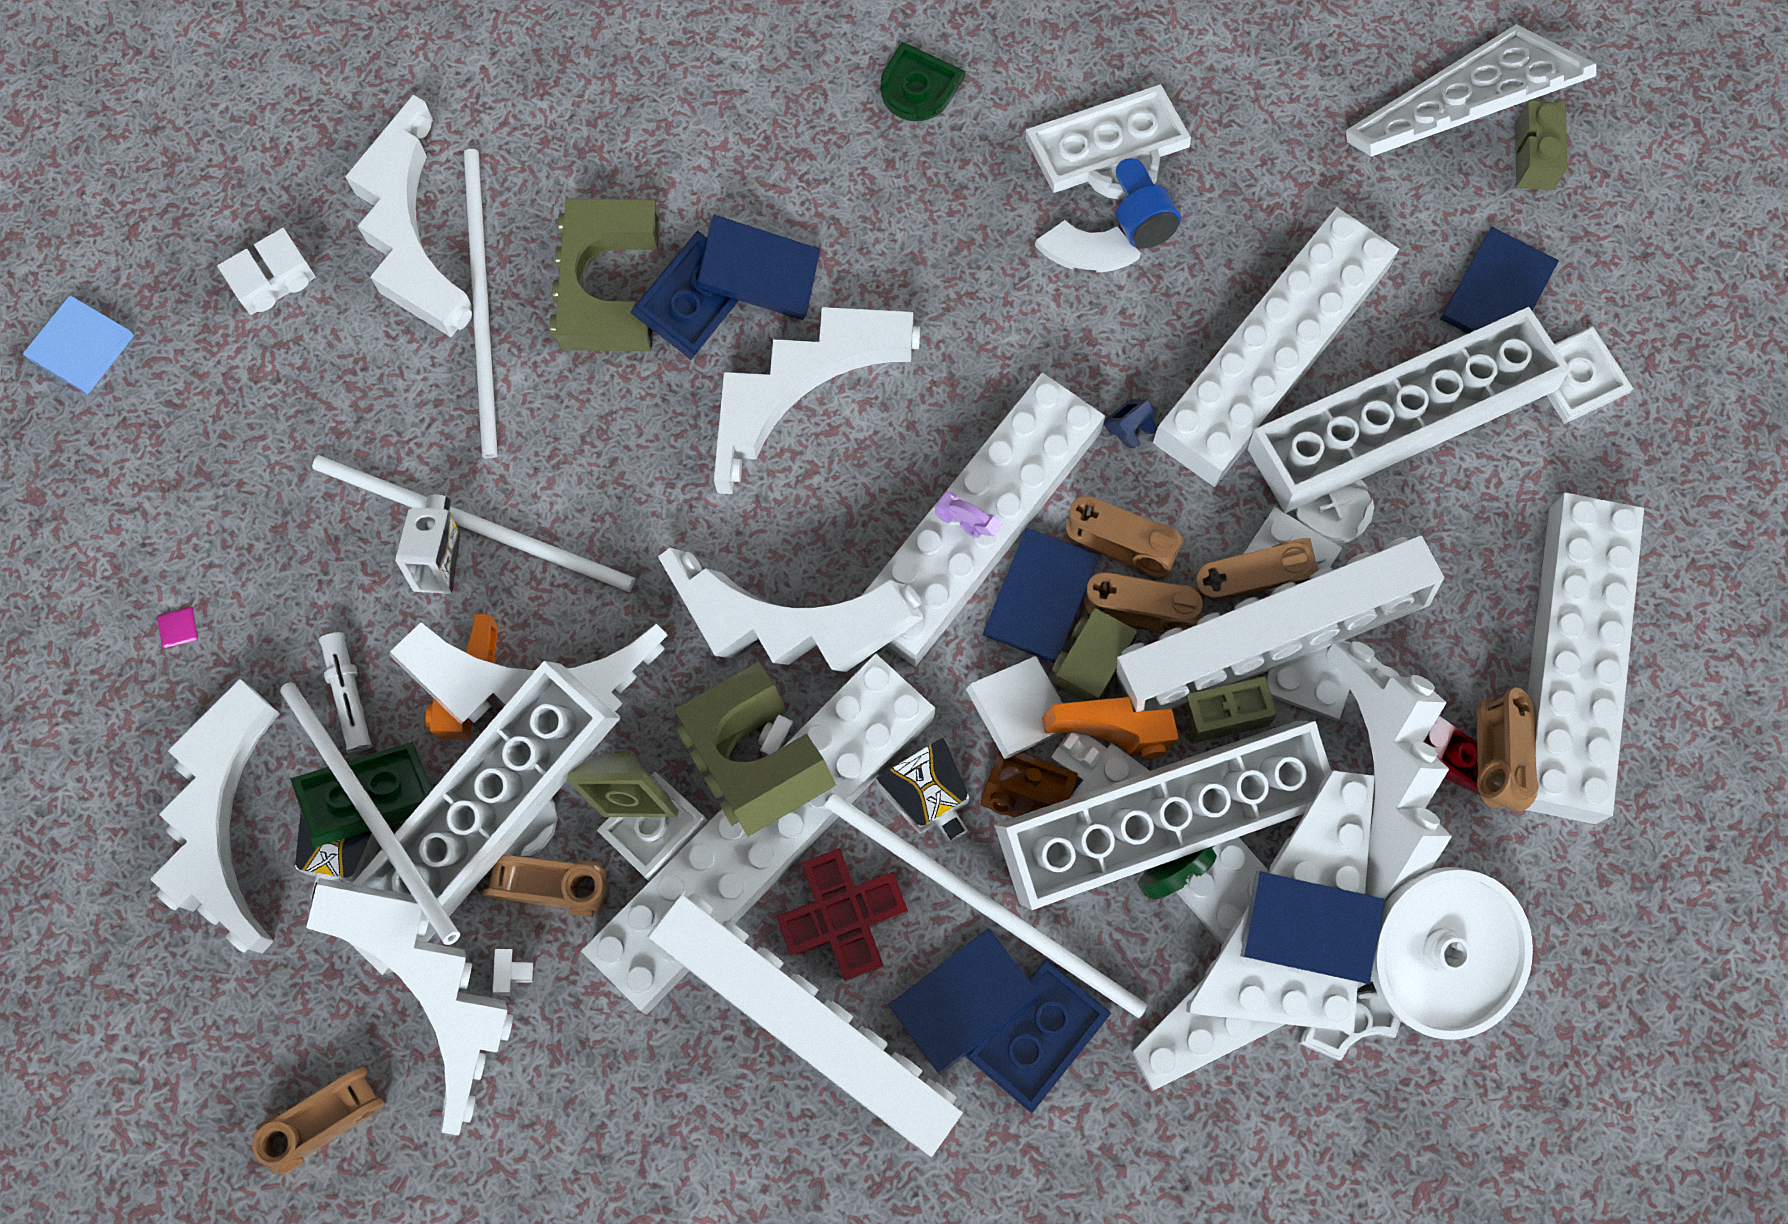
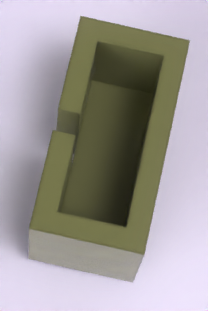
(1544, 155)
(1093, 657)

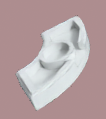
(1087, 250)
(1370, 1019)

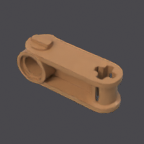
(1123, 536)
(1260, 570)
(1145, 602)
(1507, 751)
(548, 883)
(316, 1121)

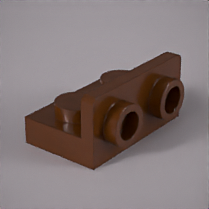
(1025, 785)

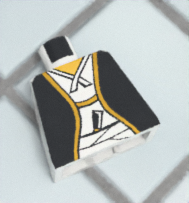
(429, 547)
(928, 791)
(337, 860)

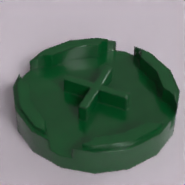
(1172, 875)

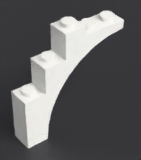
(464, 682)
(1406, 770)
(200, 816)
(464, 1023)

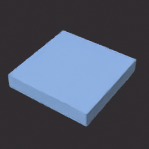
(78, 344)

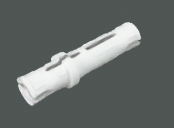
(335, 649)

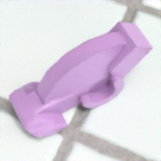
(971, 518)

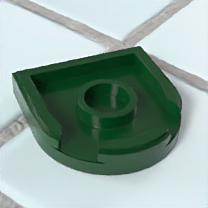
(918, 84)

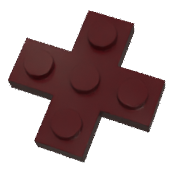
(842, 914)

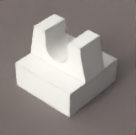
(1078, 754)
(509, 972)

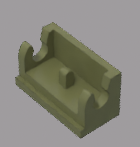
(1229, 709)

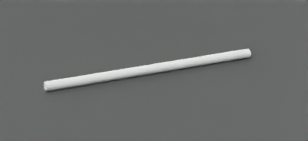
(480, 305)
(477, 524)
(371, 815)
(986, 905)

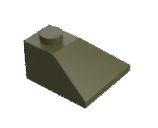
(621, 787)

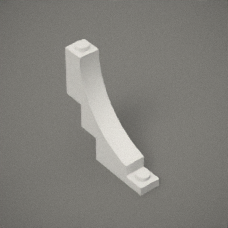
(389, 181)
(758, 401)
(736, 619)

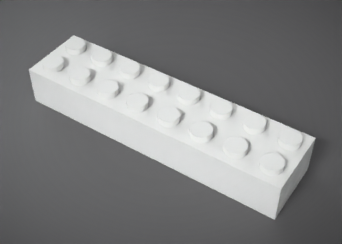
(1275, 346)
(1407, 409)
(1005, 478)
(1281, 626)
(1583, 653)
(495, 789)
(1163, 814)
(804, 1024)

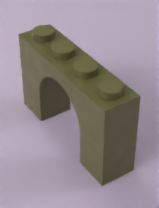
(587, 231)
(757, 789)

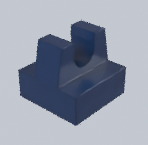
(1128, 418)

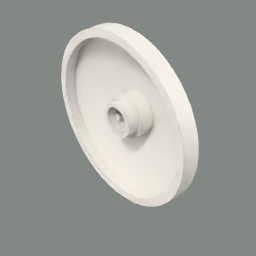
(1452, 953)

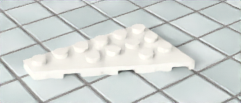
(1326, 850)

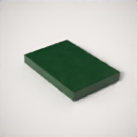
(390, 778)

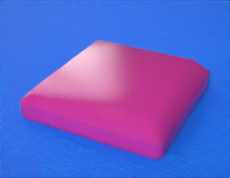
(177, 627)

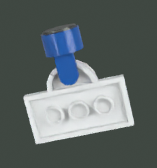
(1119, 155)

